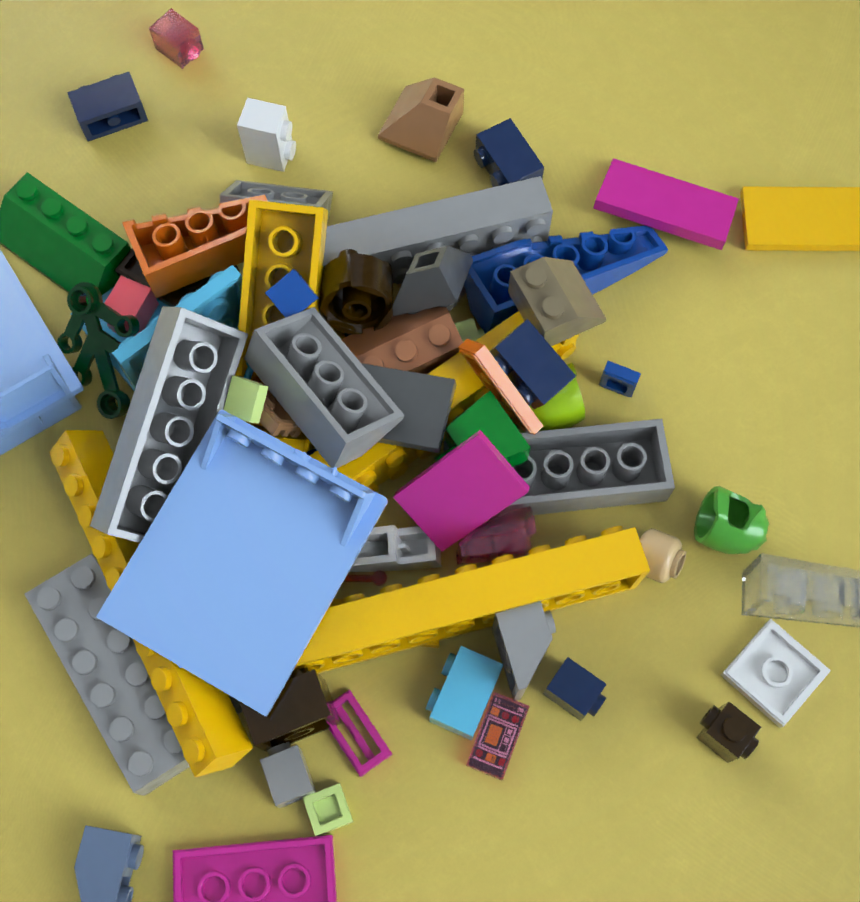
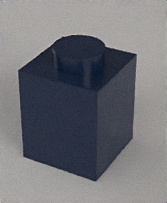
(576, 690)

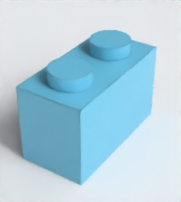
(464, 693)

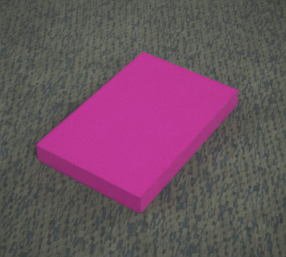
(461, 491)

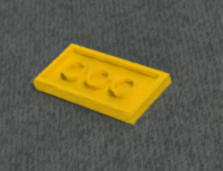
(801, 218)

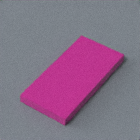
(666, 204)
(257, 872)

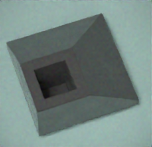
(433, 280)

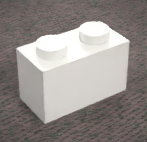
(266, 134)

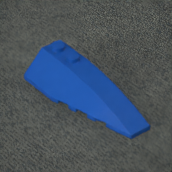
(598, 259)

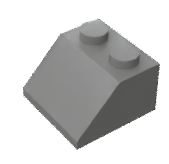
(522, 642)

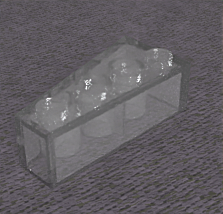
(801, 591)

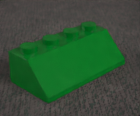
(59, 237)

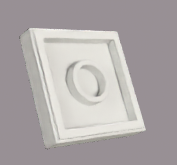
(775, 673)

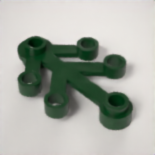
(97, 344)

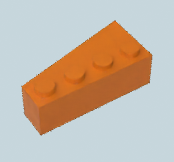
(190, 245)

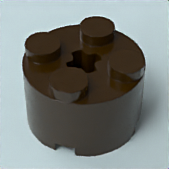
(357, 292)

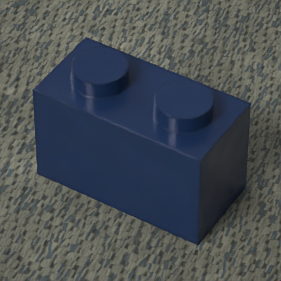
(107, 106)
(506, 154)
(532, 365)

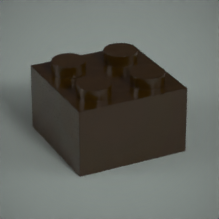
(297, 713)

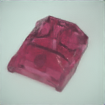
(498, 537)

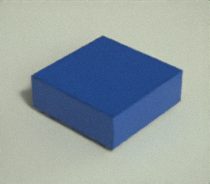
(291, 294)
(619, 379)

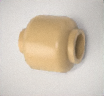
(663, 555)

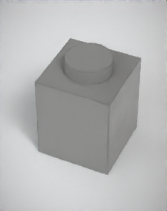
(287, 774)

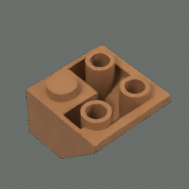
(424, 117)

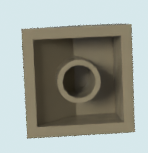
(554, 299)

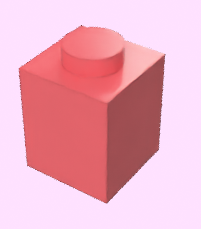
(132, 299)

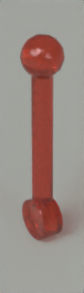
(378, 578)

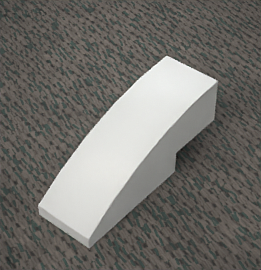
(397, 550)

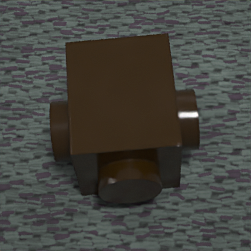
(729, 732)

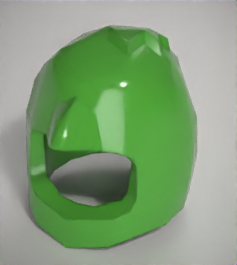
(730, 523)

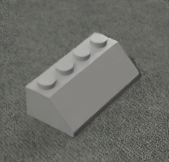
(322, 386)

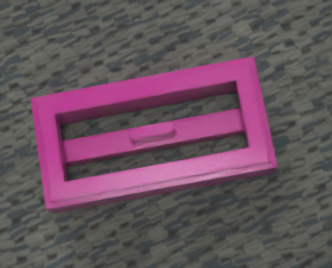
(373, 760)

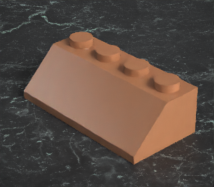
(409, 341)

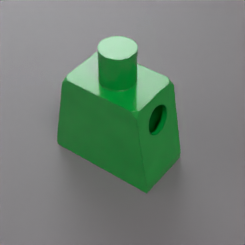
(496, 425)

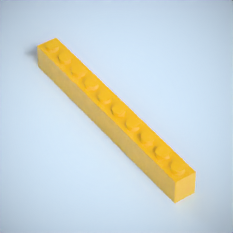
(196, 710)

